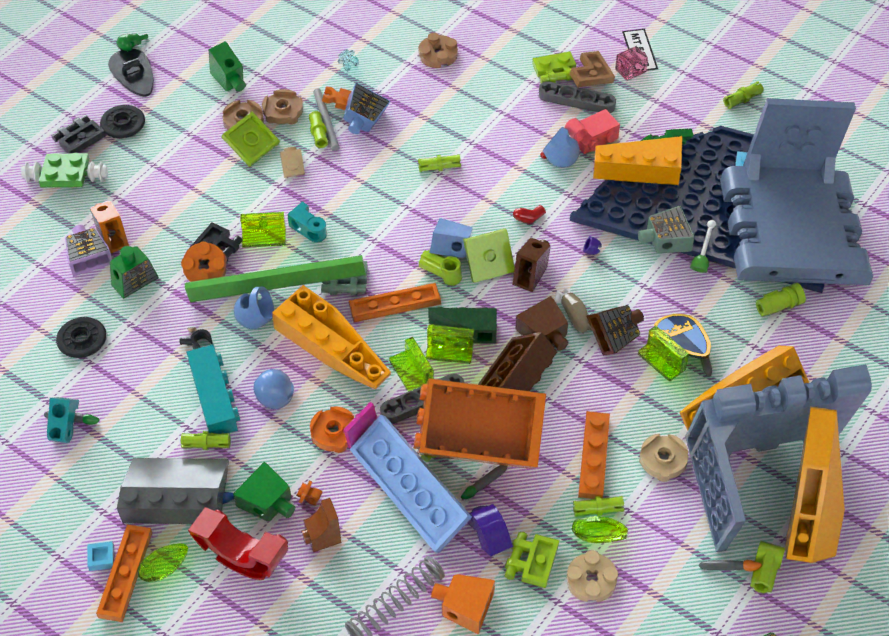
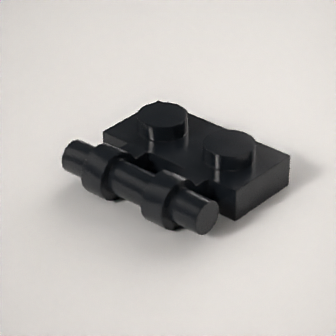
(78, 135)
(220, 237)

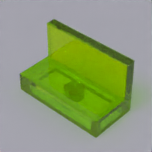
(263, 229)
(412, 365)

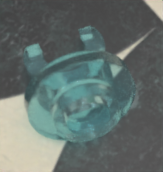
(347, 56)

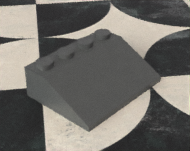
(171, 489)

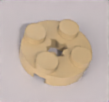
(661, 468)
(592, 590)

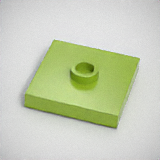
(250, 139)
(489, 255)

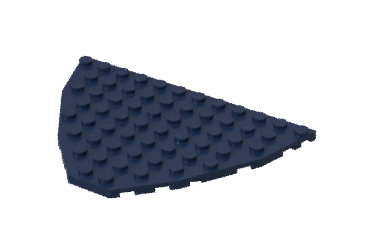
(627, 205)

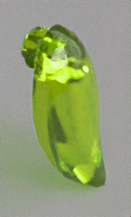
(599, 529)
(162, 562)

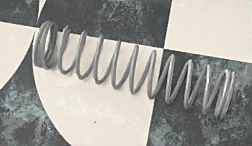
(438, 573)

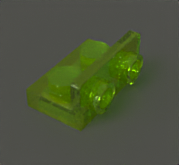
(450, 344)
(664, 354)

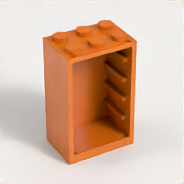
(480, 423)

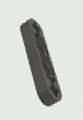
(577, 96)
(393, 404)

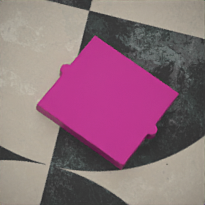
(360, 424)

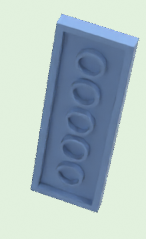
(410, 484)

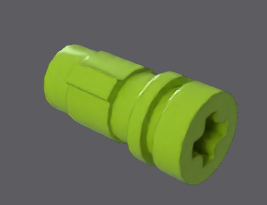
(779, 300)

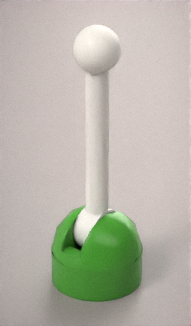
(701, 263)

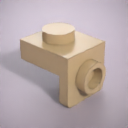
(292, 162)

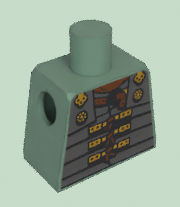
(668, 232)

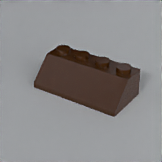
(520, 363)

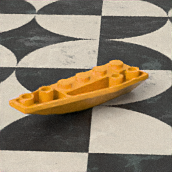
(328, 337)
(760, 373)
(818, 494)

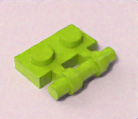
(554, 67)
(539, 561)

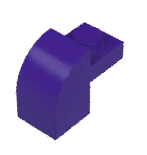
(490, 529)

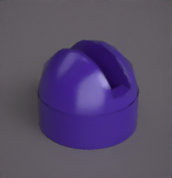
(591, 246)

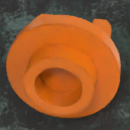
(309, 493)

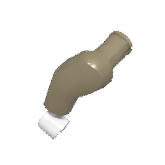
(575, 310)

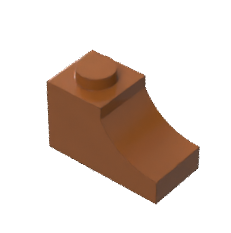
(322, 527)

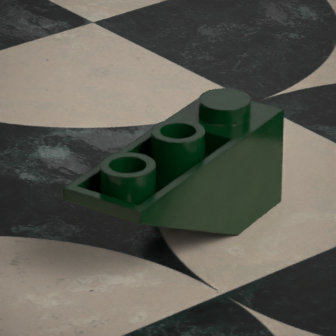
(480, 319)

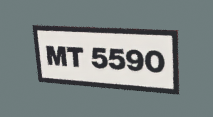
(640, 39)

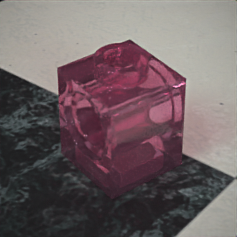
(631, 63)

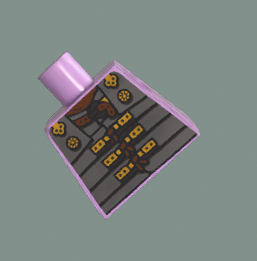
(86, 250)

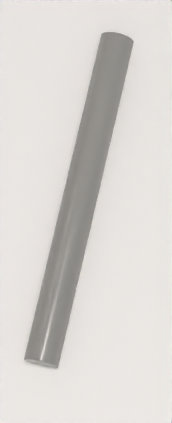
(326, 120)

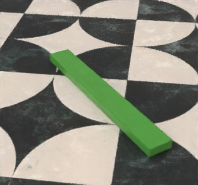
(275, 278)

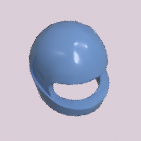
(562, 149)
(253, 312)
(273, 389)

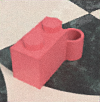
(593, 130)

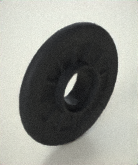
(115, 130)
(82, 325)

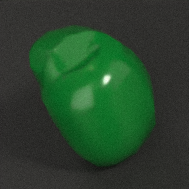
(128, 41)

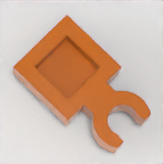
(333, 96)

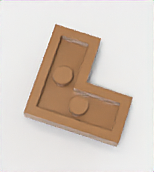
(594, 71)

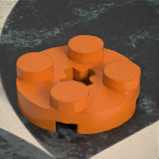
(204, 251)
(321, 434)

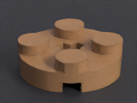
(447, 54)
(236, 109)
(289, 114)

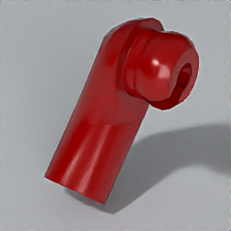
(529, 216)

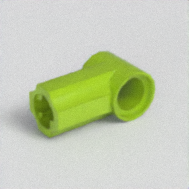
(446, 267)
(771, 558)

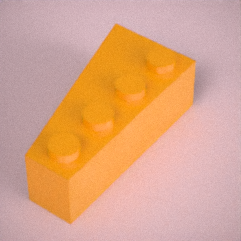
(640, 161)

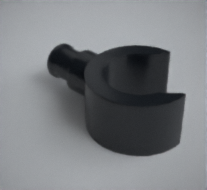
(197, 335)

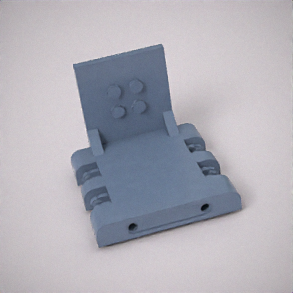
(793, 199)
(760, 420)

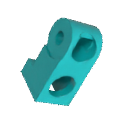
(307, 224)
(61, 419)

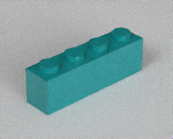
(212, 391)

